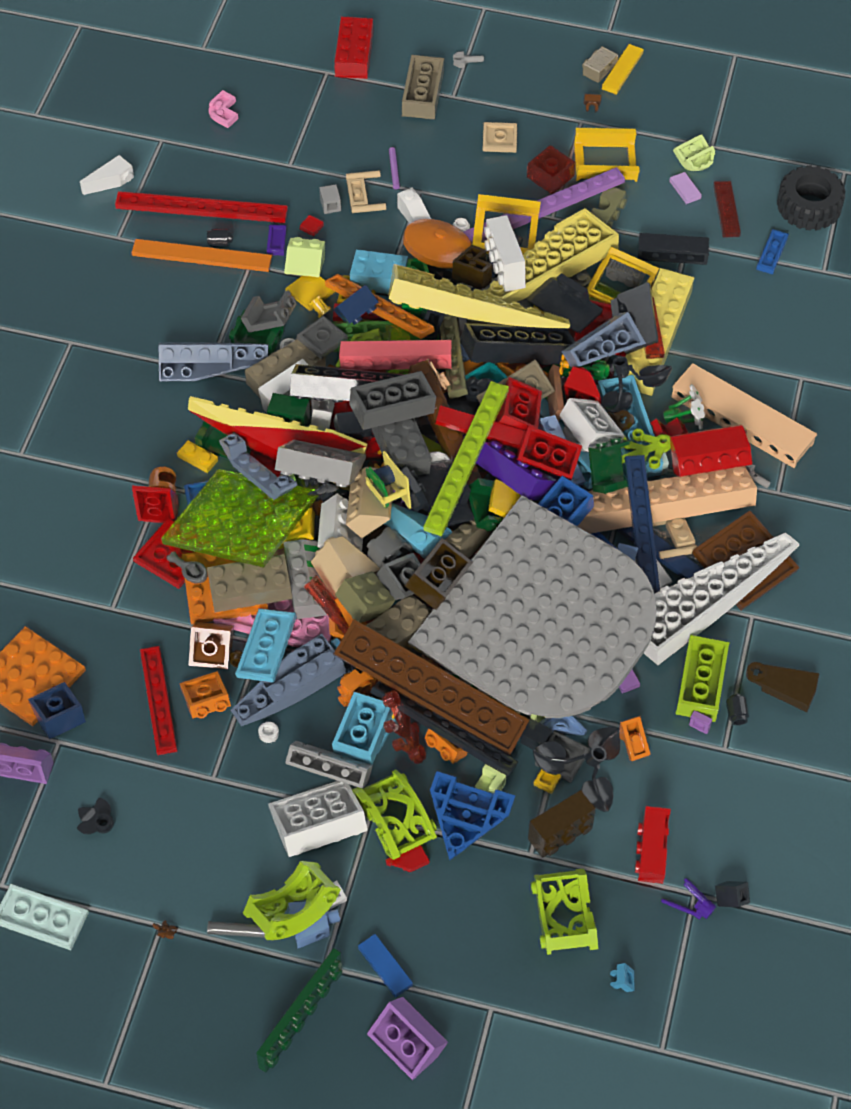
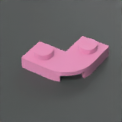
(220, 111)

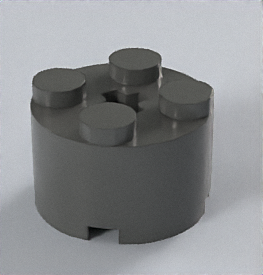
(388, 547)

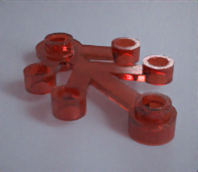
(405, 729)

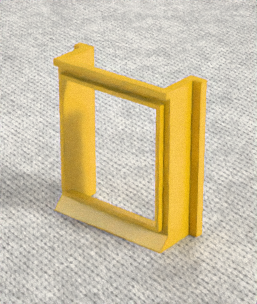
(604, 138)
(508, 206)
(625, 259)

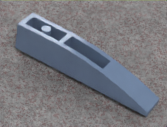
(203, 360)
(298, 677)

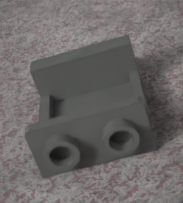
(270, 315)

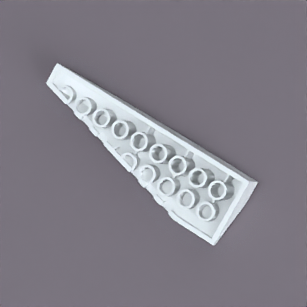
(710, 593)

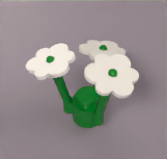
(696, 409)

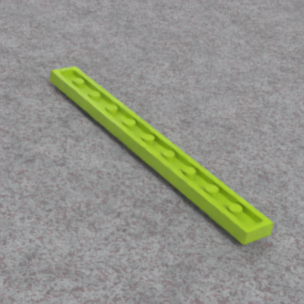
(466, 459)

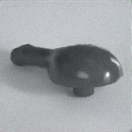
(192, 571)

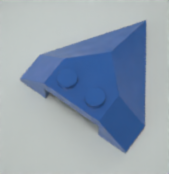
(466, 811)

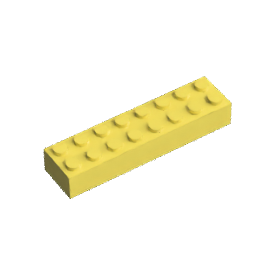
(671, 297)

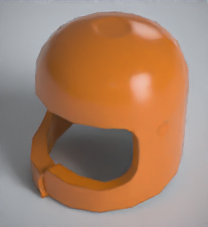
(162, 478)

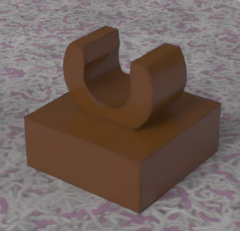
(592, 100)

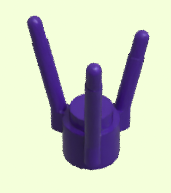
(703, 906)

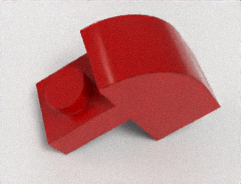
(673, 428)

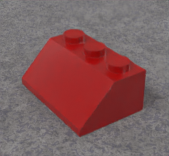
(581, 385)
(549, 452)

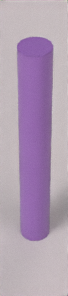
(394, 169)

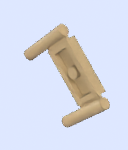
(358, 194)
(681, 537)

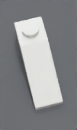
(109, 176)
(411, 205)

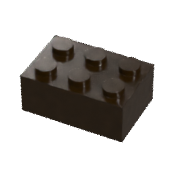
(438, 574)
(561, 824)

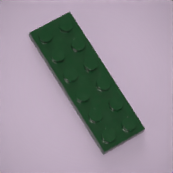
(303, 1006)

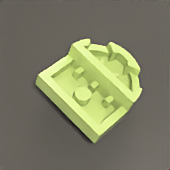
(695, 154)

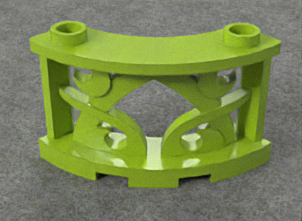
(389, 838)
(298, 887)
(577, 888)

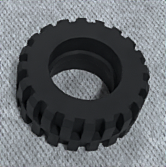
(813, 182)

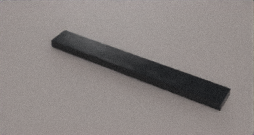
(460, 737)

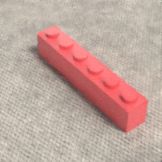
(394, 354)

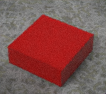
(311, 225)

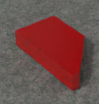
(410, 860)

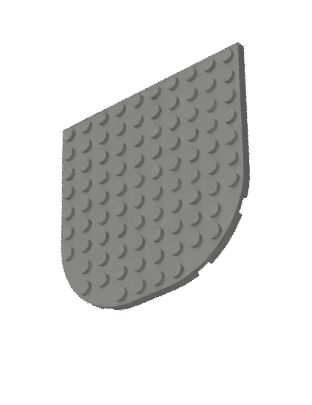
(543, 616)

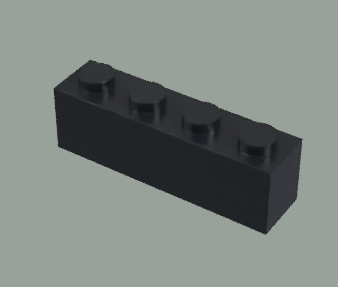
(673, 248)

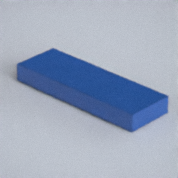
(772, 251)
(385, 965)

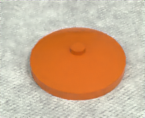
(435, 242)

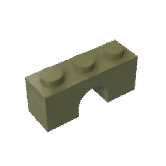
(612, 202)

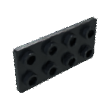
(567, 300)
(639, 305)
(433, 483)

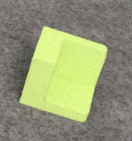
(491, 780)

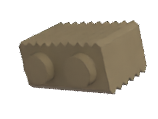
(599, 64)

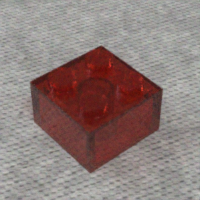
(551, 169)

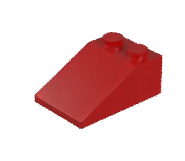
(520, 406)
(155, 504)

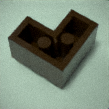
(472, 268)

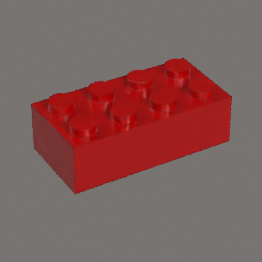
(354, 47)

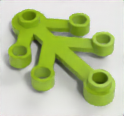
(640, 449)

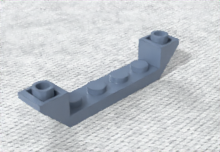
(258, 474)

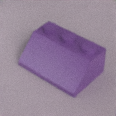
(25, 763)
(407, 1037)

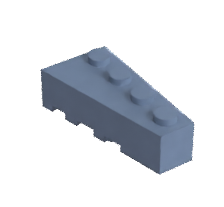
(606, 340)

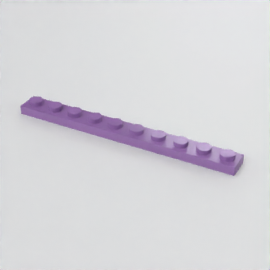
(564, 198)

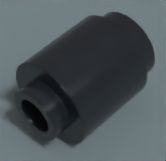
(219, 237)
(737, 709)

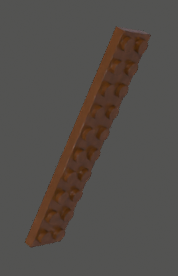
(431, 687)

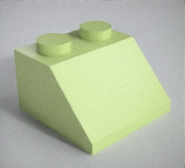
(305, 257)

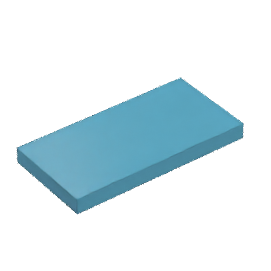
(266, 645)

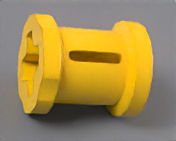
(319, 306)

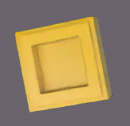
(547, 781)

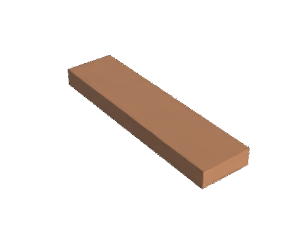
(555, 400)

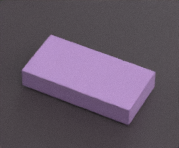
(685, 188)

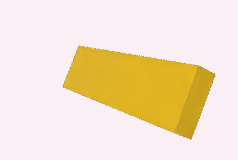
(622, 69)

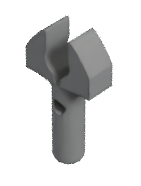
(461, 59)
(762, 481)

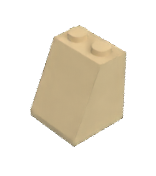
(340, 561)

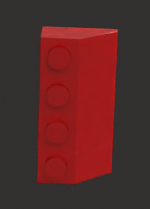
(710, 450)

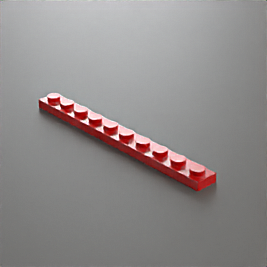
(201, 207)

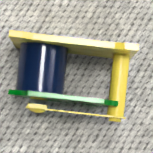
(385, 476)

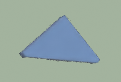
(565, 725)

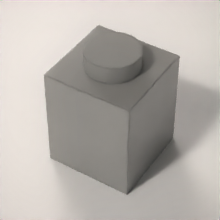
(330, 199)

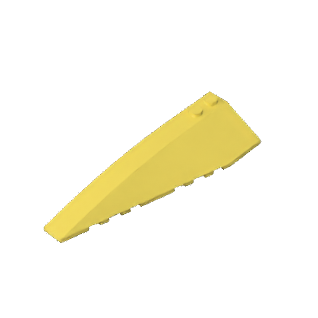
(566, 250)

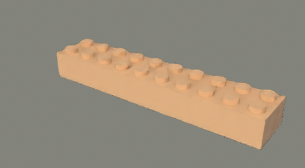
(675, 499)

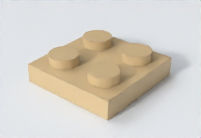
(500, 137)

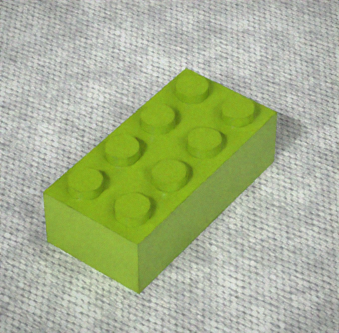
(702, 677)

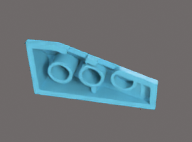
(411, 528)

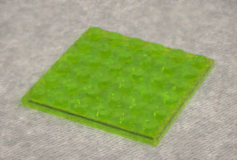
(238, 520)

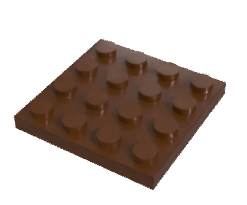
(737, 539)

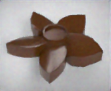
(165, 930)

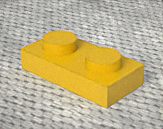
(197, 456)

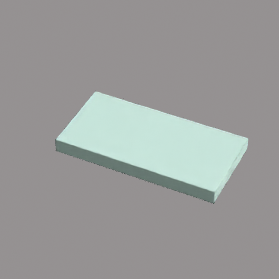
(41, 916)

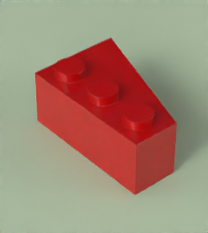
(653, 845)

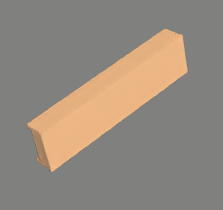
(745, 410)

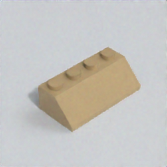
(364, 509)

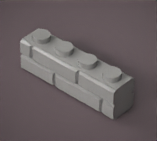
(329, 764)

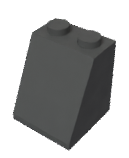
(397, 573)

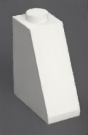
(322, 414)

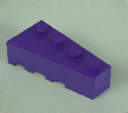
(519, 476)

